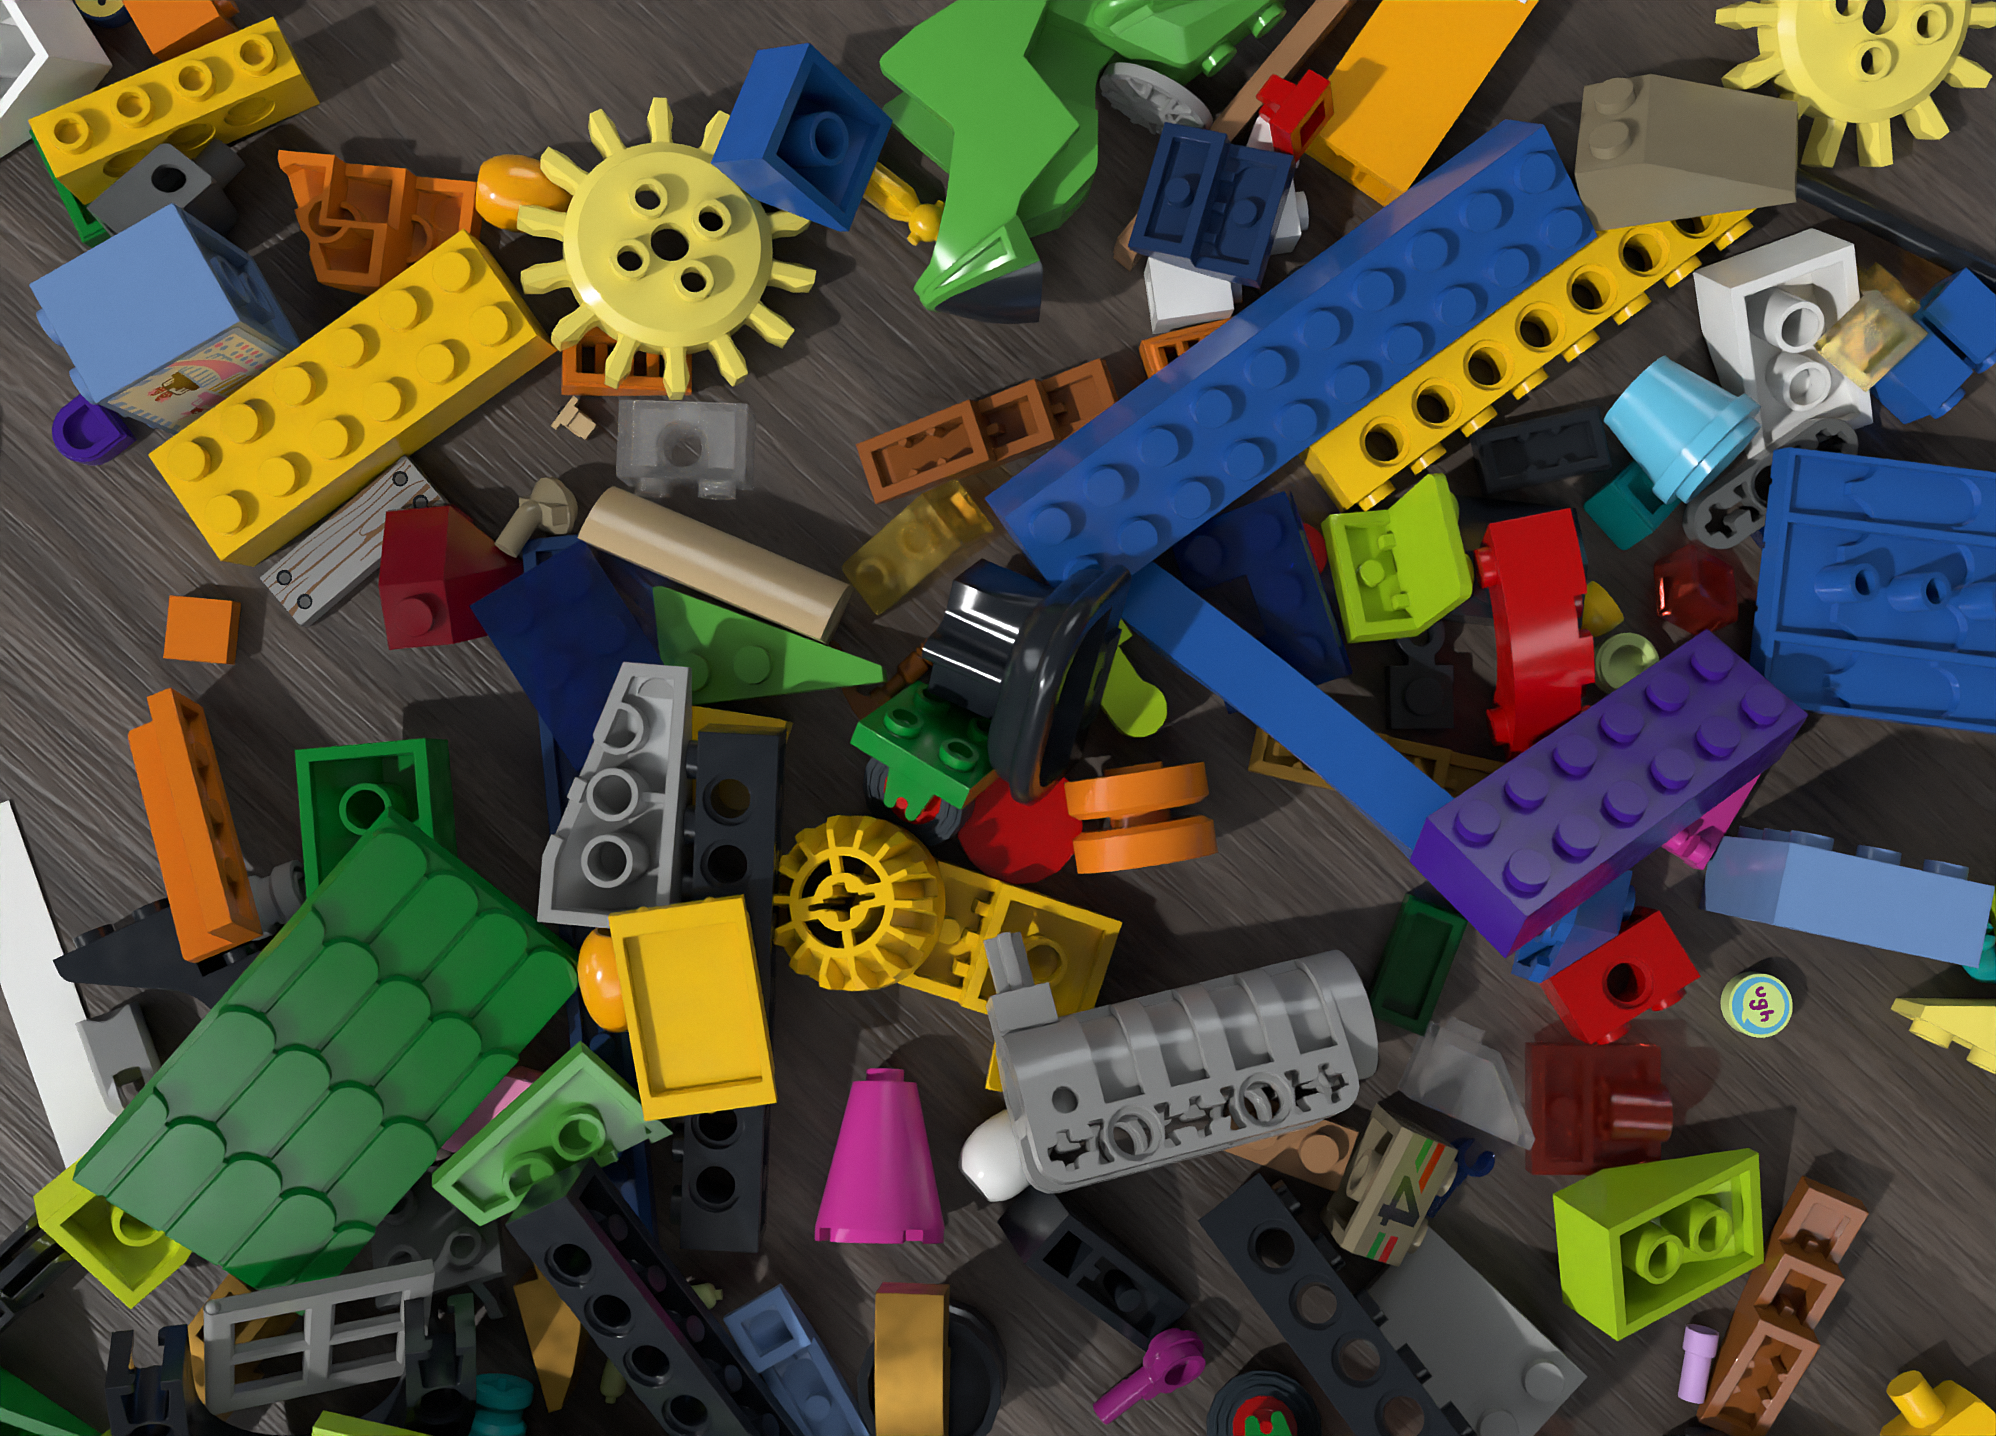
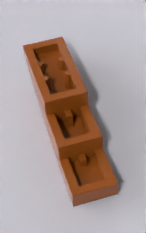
(985, 432)
(1778, 1310)

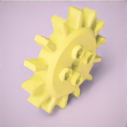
(1817, 59)
(650, 306)

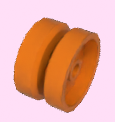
(1140, 817)

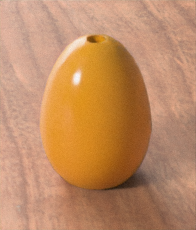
(515, 181)
(600, 981)

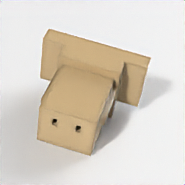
(574, 420)

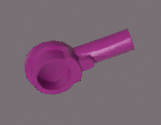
(1169, 1363)

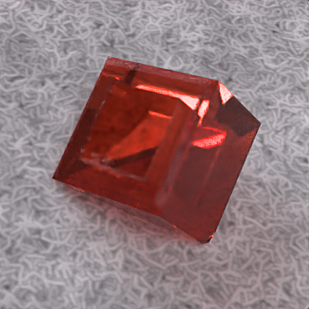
(1695, 590)

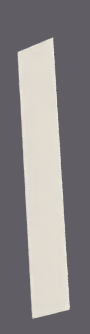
(45, 1003)

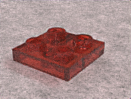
(1594, 1106)

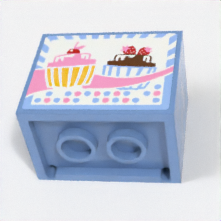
(163, 320)

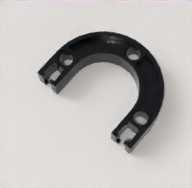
(431, 1397)

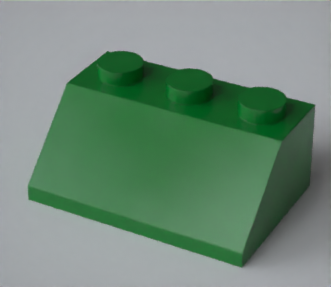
(352, 785)

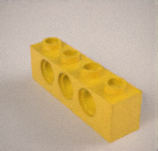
(186, 102)

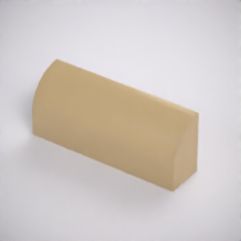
(716, 564)

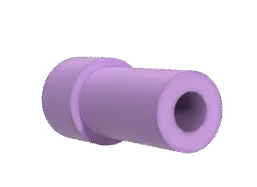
(1700, 1347)

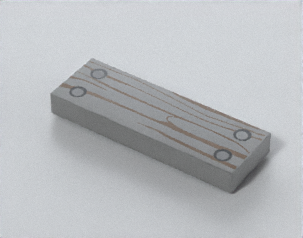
(347, 544)

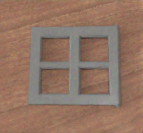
(317, 1339)

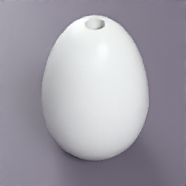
(993, 1161)

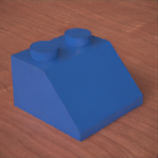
(802, 136)

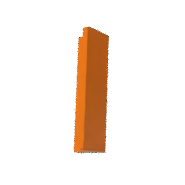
(193, 828)

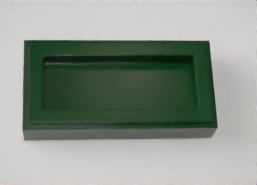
(1415, 964)

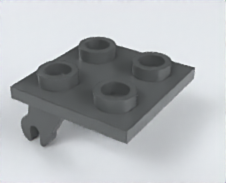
(462, 1252)

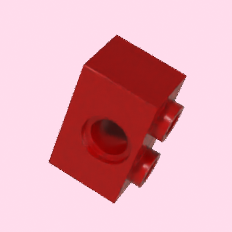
(1656, 979)

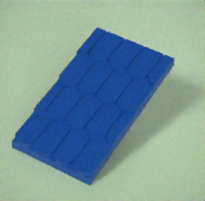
(1879, 589)

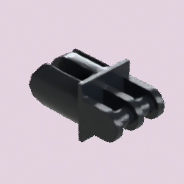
(17, 1284)

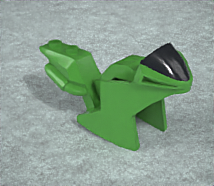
(1012, 118)

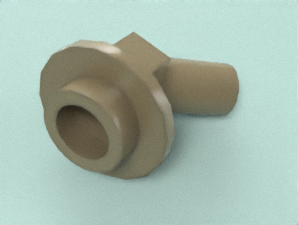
(548, 507)

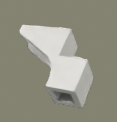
(1188, 298)

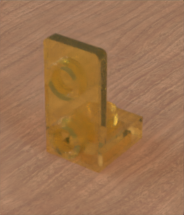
(1875, 330)
(915, 544)

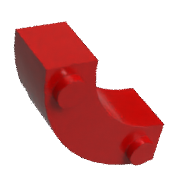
(1535, 602)

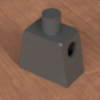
(169, 178)

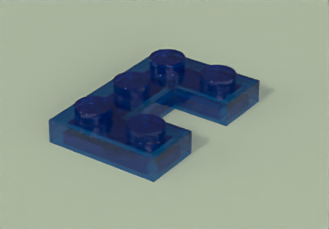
(1275, 554)

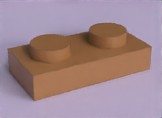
(1310, 1154)

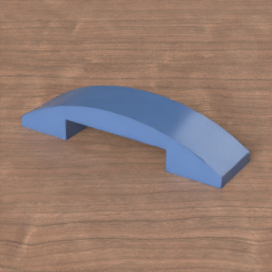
(795, 1365)

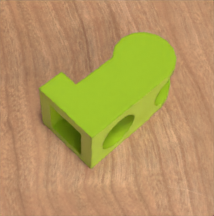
(1129, 702)

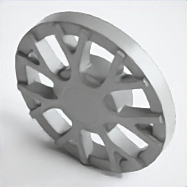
(1152, 98)

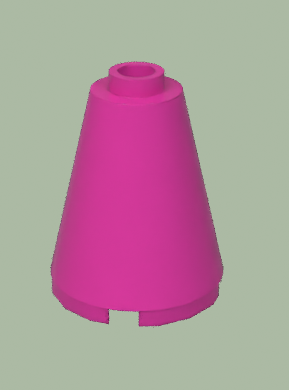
(881, 1168)

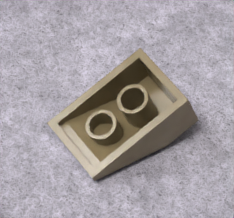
(1681, 151)

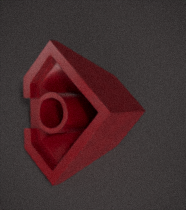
(433, 572)

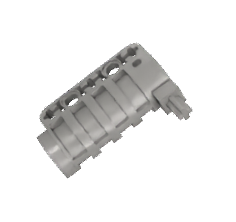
(1172, 1059)

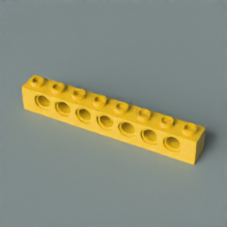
(1669, 253)

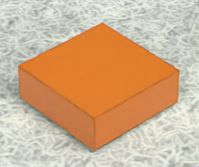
(202, 630)

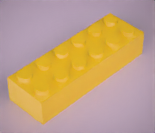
(353, 401)

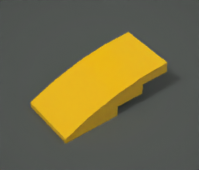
(1061, 941)

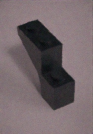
(151, 958)

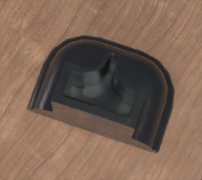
(1030, 664)

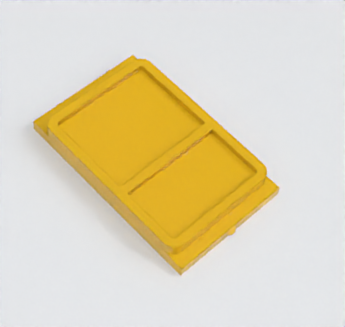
(694, 1007)

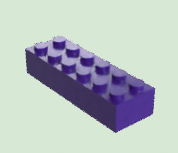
(1604, 791)

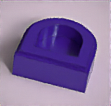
(90, 432)

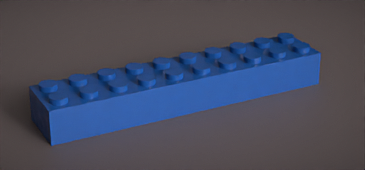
(1299, 359)

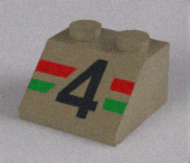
(1389, 1188)

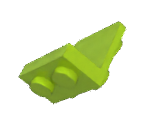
(1400, 564)

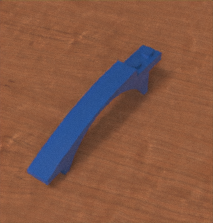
(1282, 704)

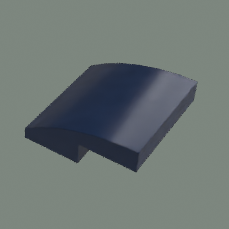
(1212, 205)

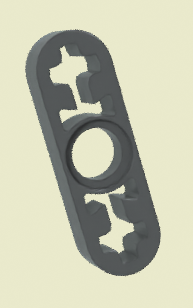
(1720, 495)

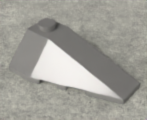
(627, 808)

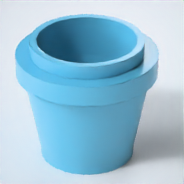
(1681, 428)

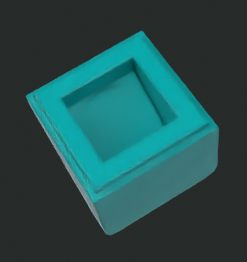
(1627, 507)

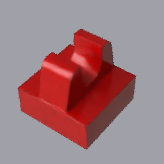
(1295, 111)

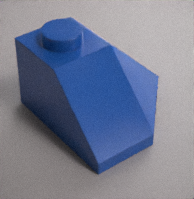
(1577, 932)

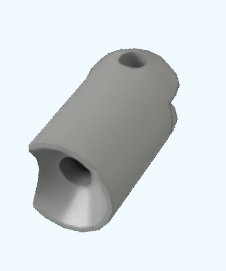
(118, 1052)

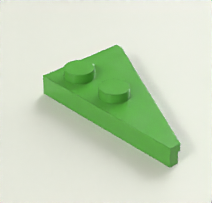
(748, 658)

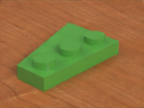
(558, 1121)

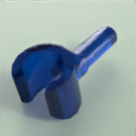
(1481, 1168)

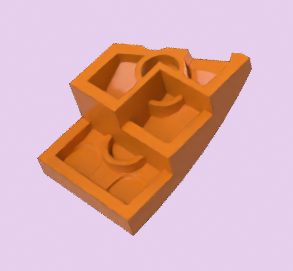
(373, 219)

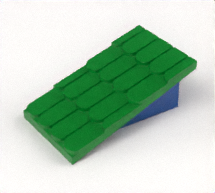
(335, 1064)

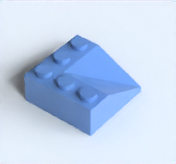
(1858, 899)

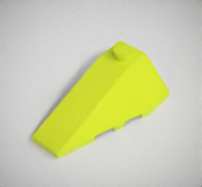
(107, 1240)

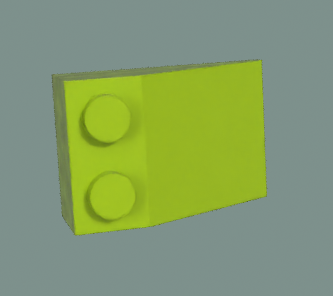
(1657, 1236)

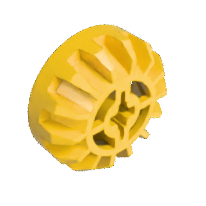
(905, 906)

